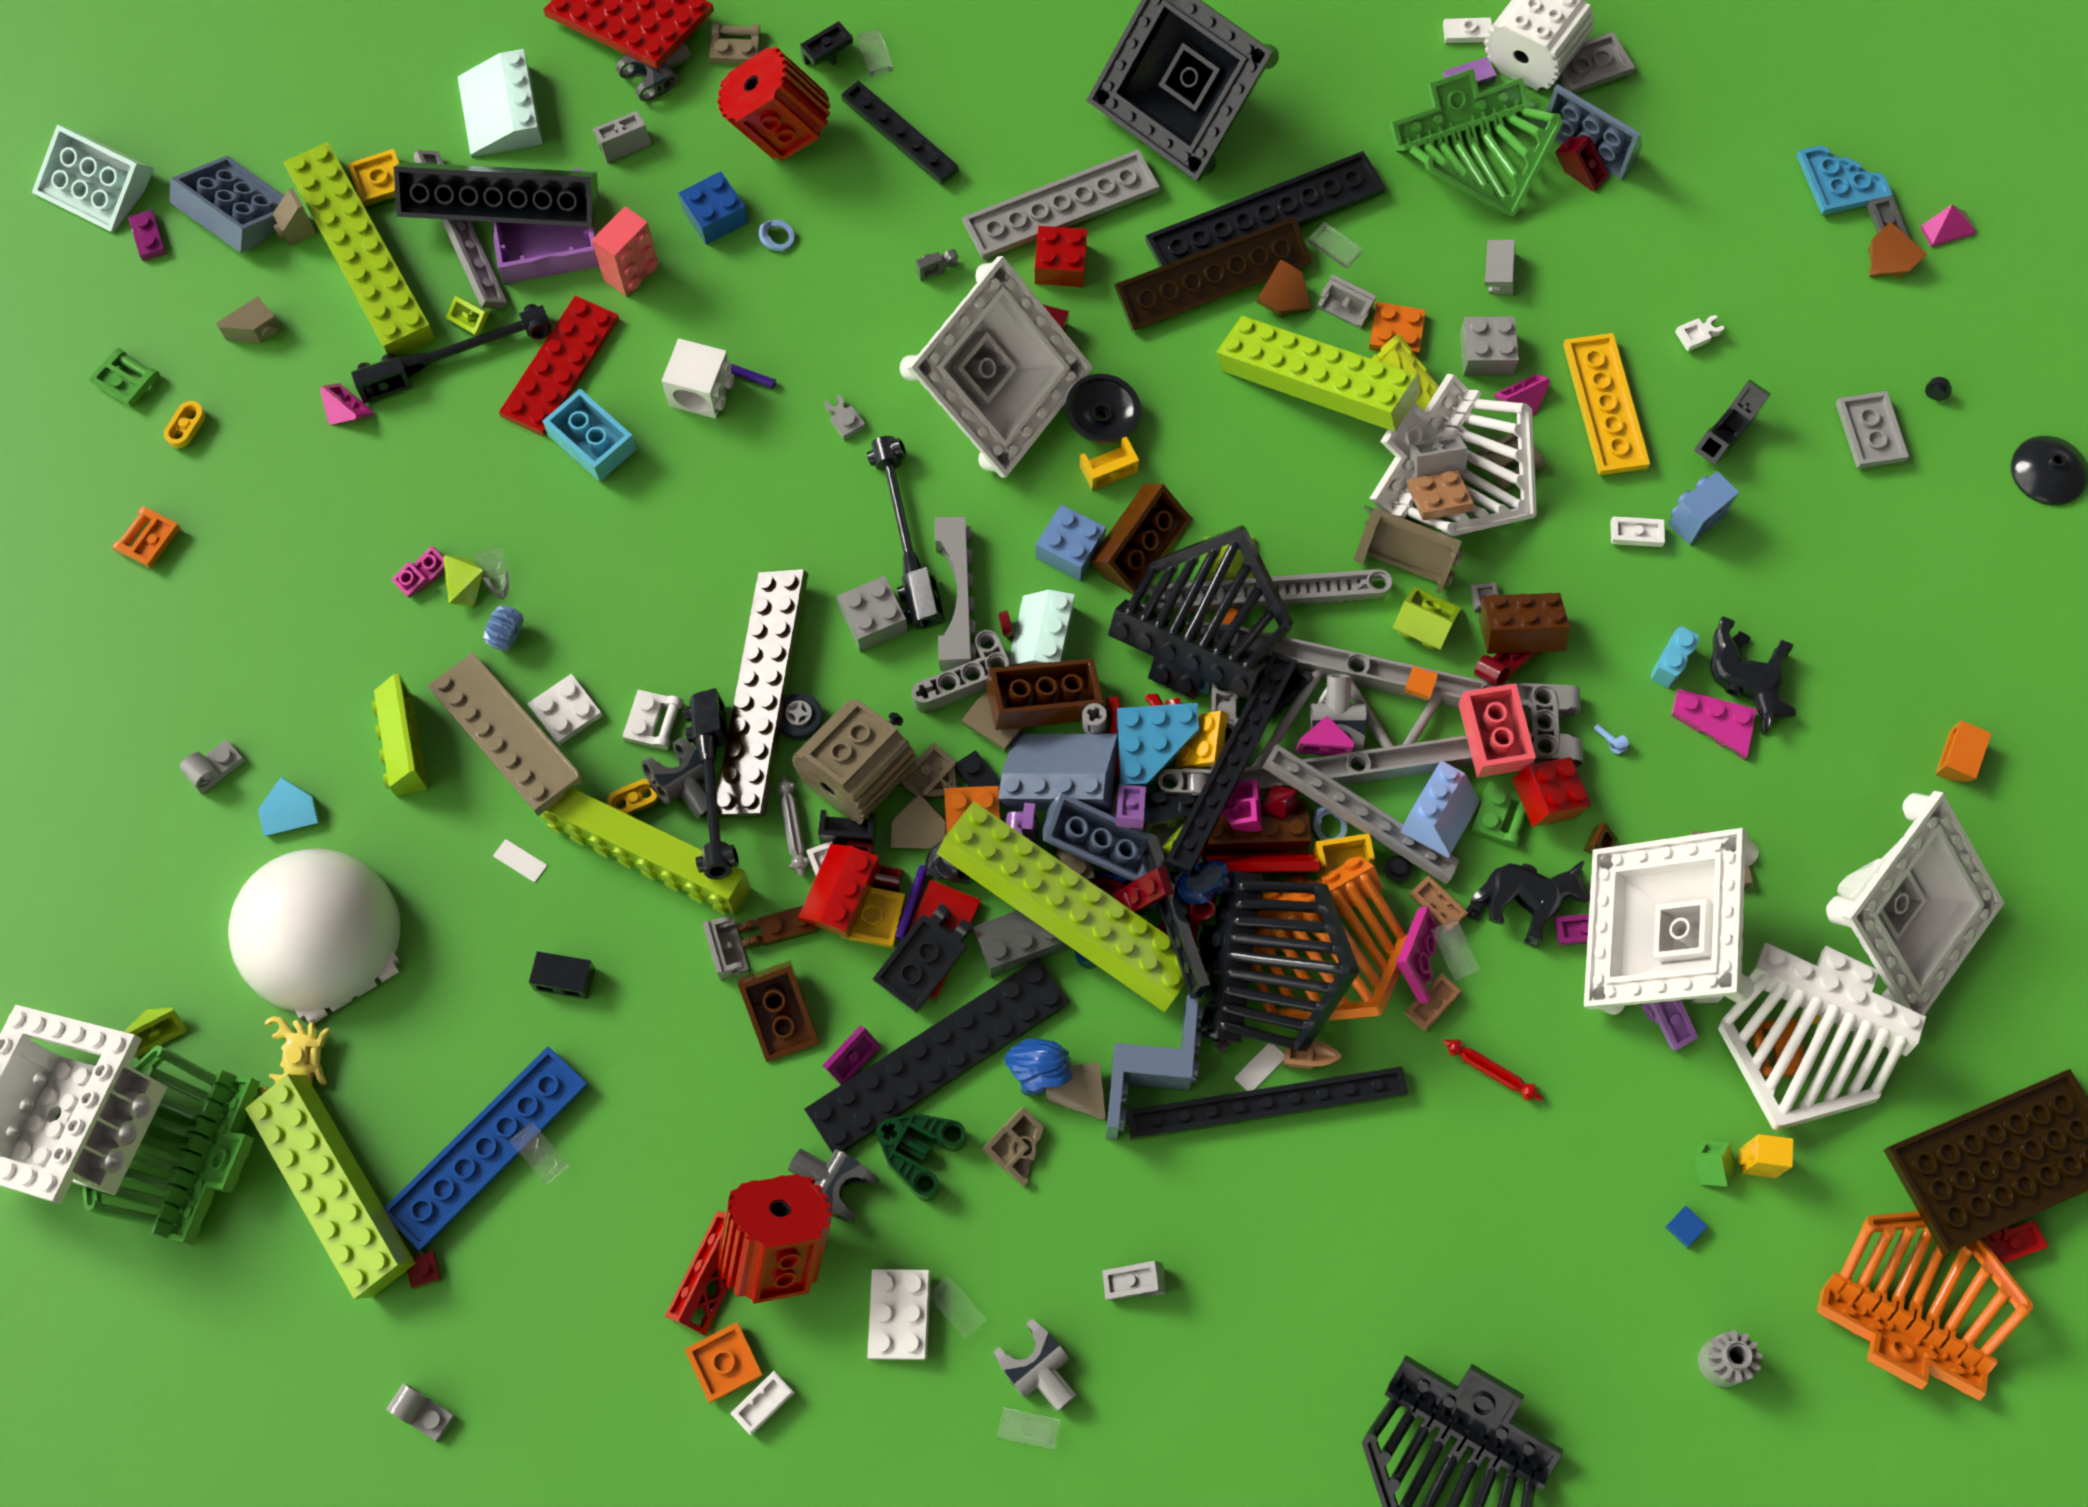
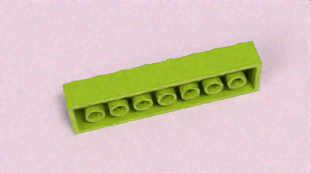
(1319, 373)
(645, 848)
(330, 1186)

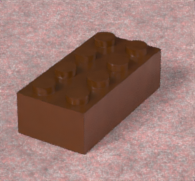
(1042, 693)

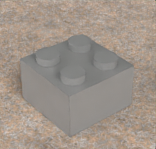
(1489, 346)
(872, 613)

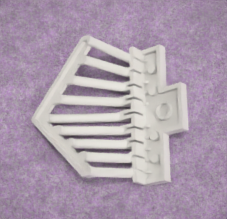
(1444, 418)
(1838, 993)

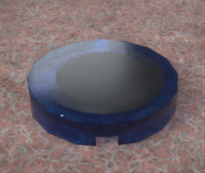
(1204, 881)

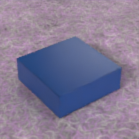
(1686, 1226)

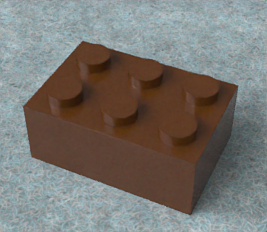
(1524, 623)

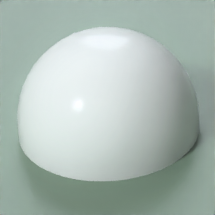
(314, 931)

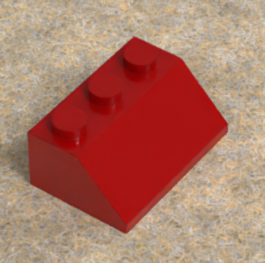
(840, 889)

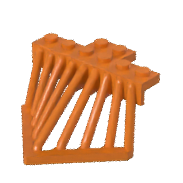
(1349, 887)
(1899, 1337)

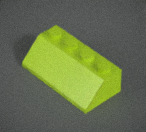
(399, 737)

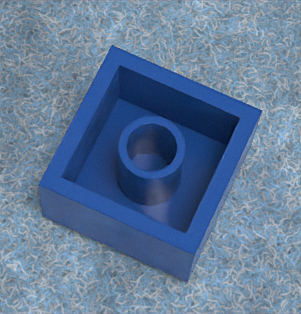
(713, 207)

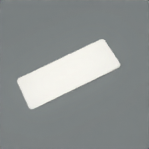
(520, 860)
(1260, 1067)

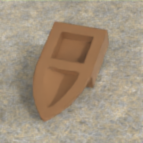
(1317, 1055)

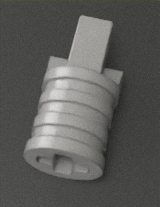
(1092, 721)

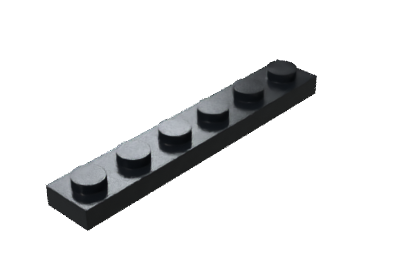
(900, 132)
(1176, 924)

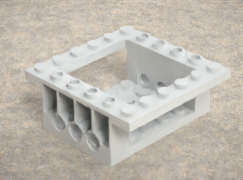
(100, 1106)

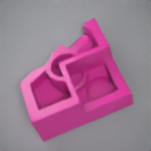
(1244, 807)

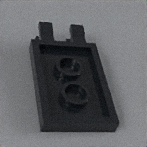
(923, 959)

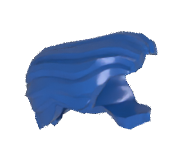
(1039, 1065)

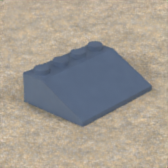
(1614, 140)
(227, 202)
(1054, 764)

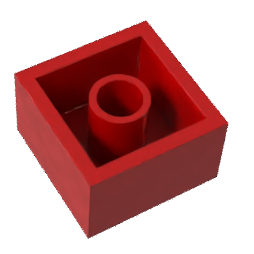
(1060, 256)
(1551, 791)

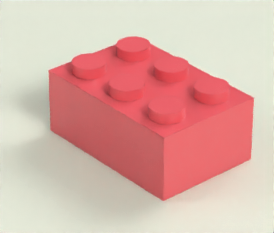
(625, 251)
(1496, 730)

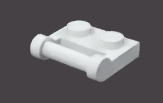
(645, 716)

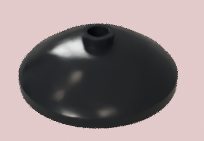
(1106, 397)
(2042, 477)

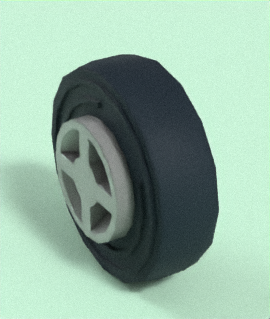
(799, 706)

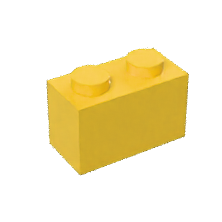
(1766, 1156)

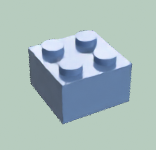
(1702, 507)
(1070, 542)

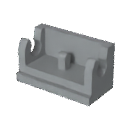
(622, 136)
(1500, 266)
(1346, 301)
(1438, 456)
(725, 947)

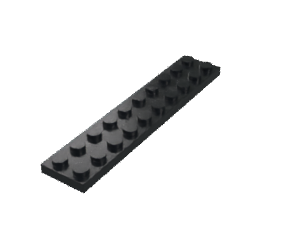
(1303, 197)
(936, 1056)

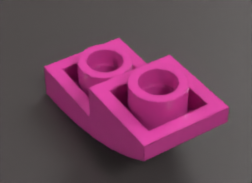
(422, 573)

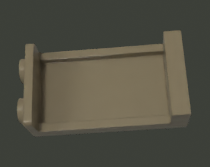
(1409, 547)

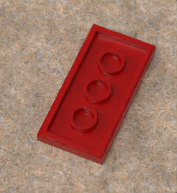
(1267, 861)
(960, 905)

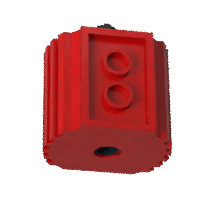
(774, 103)
(774, 1237)

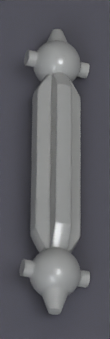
(792, 826)

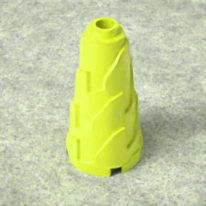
(1400, 355)

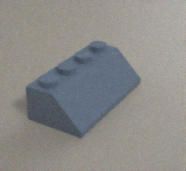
(1094, 837)

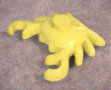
(300, 1052)

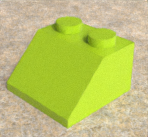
(1426, 618)

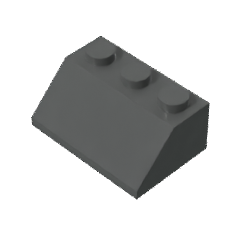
(1014, 942)

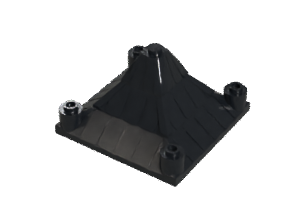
(1181, 80)

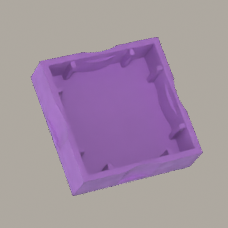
(542, 250)

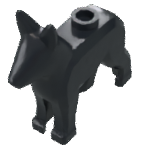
(1750, 678)
(1532, 891)

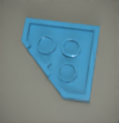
(1839, 182)
(1152, 739)

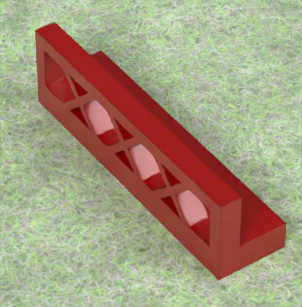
(696, 1280)

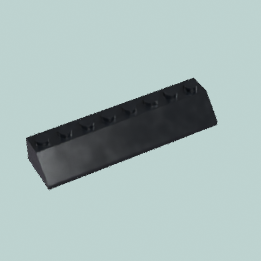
(495, 194)

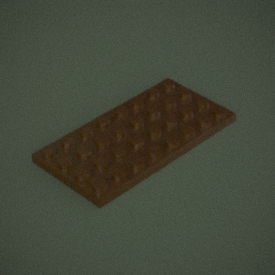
(1997, 1162)

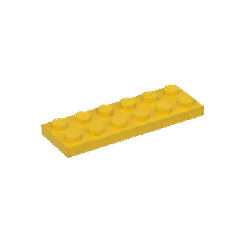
(1606, 404)

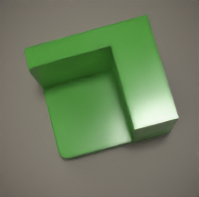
(1715, 1163)

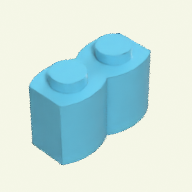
(1674, 657)

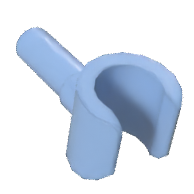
(1616, 745)

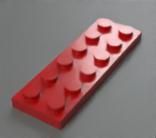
(559, 364)

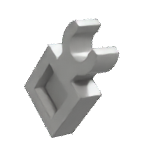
(845, 420)

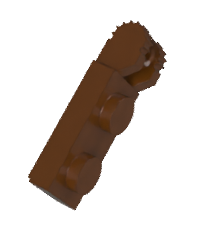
(776, 928)

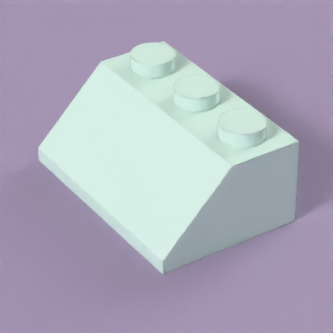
(1042, 628)

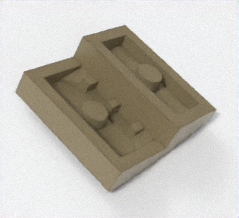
(980, 721)

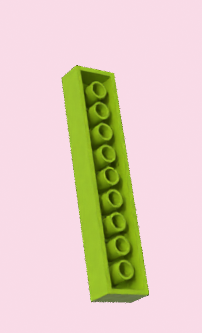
(359, 251)
(1064, 904)

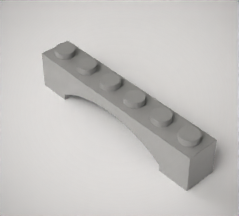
(952, 540)

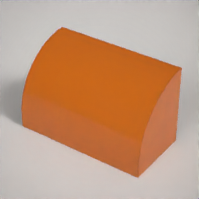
(1963, 752)

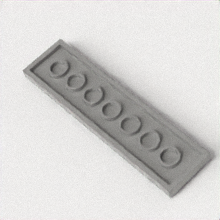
(1060, 204)

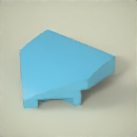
(287, 808)

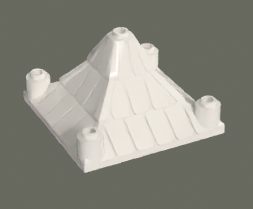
(999, 366)
(1919, 904)
(1668, 921)

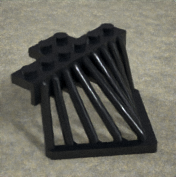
(1182, 652)
(1229, 956)
(1478, 1417)

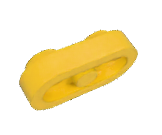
(183, 425)
(633, 798)

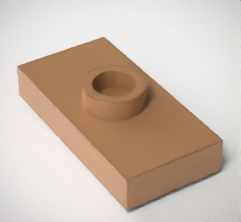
(1440, 903)
(1442, 995)

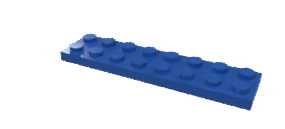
(483, 1149)

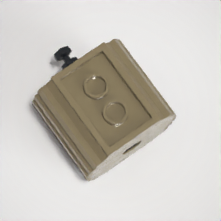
(855, 760)

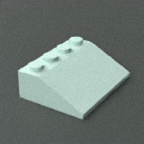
(500, 105)
(90, 178)

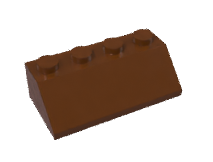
(1140, 536)
(1278, 834)

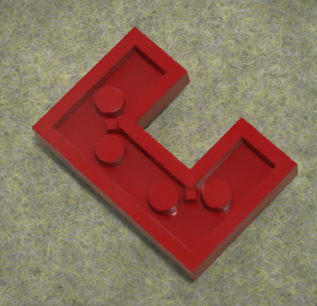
(2016, 1242)

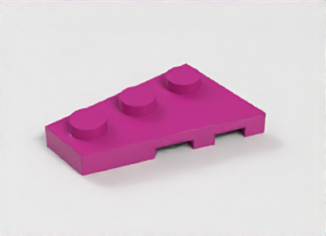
(1721, 720)
(1416, 953)

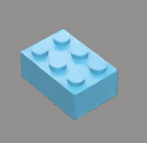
(589, 435)

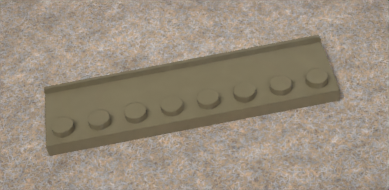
(505, 733)

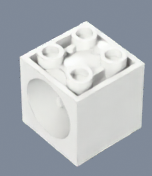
(697, 378)

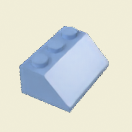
(1442, 810)

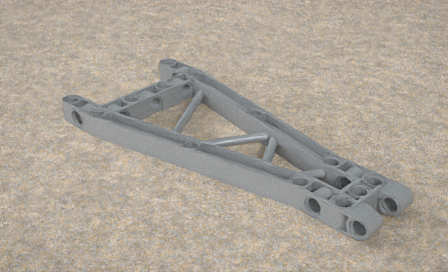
(1390, 760)

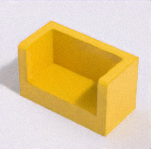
(1110, 466)
(1337, 851)

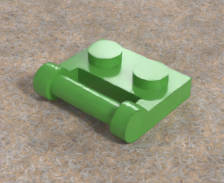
(121, 384)
(1493, 812)

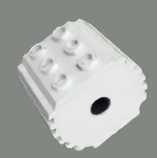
(1538, 39)

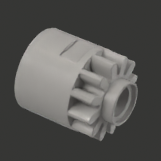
(1716, 1362)

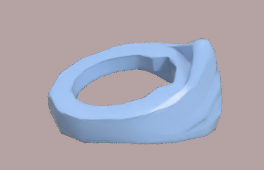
(767, 241)
(1316, 822)

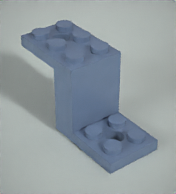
(1154, 1067)

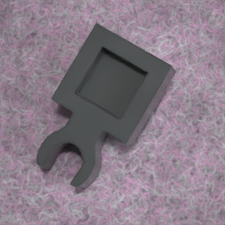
(933, 264)

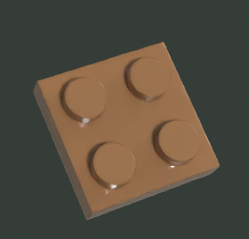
(1440, 495)

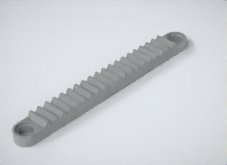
(1296, 589)

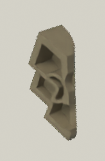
(1082, 1092)
(1015, 1145)

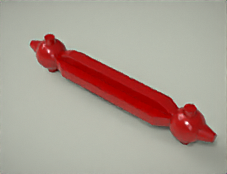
(1492, 1069)

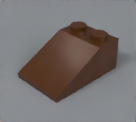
(778, 1011)

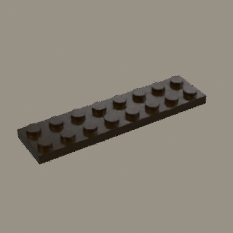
(1211, 274)

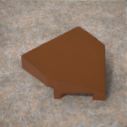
(1893, 253)
(1285, 291)

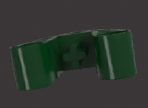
(927, 1127)

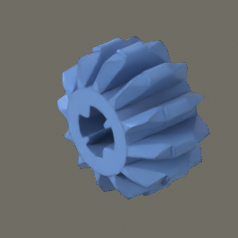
(503, 627)

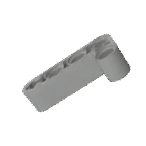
(958, 676)

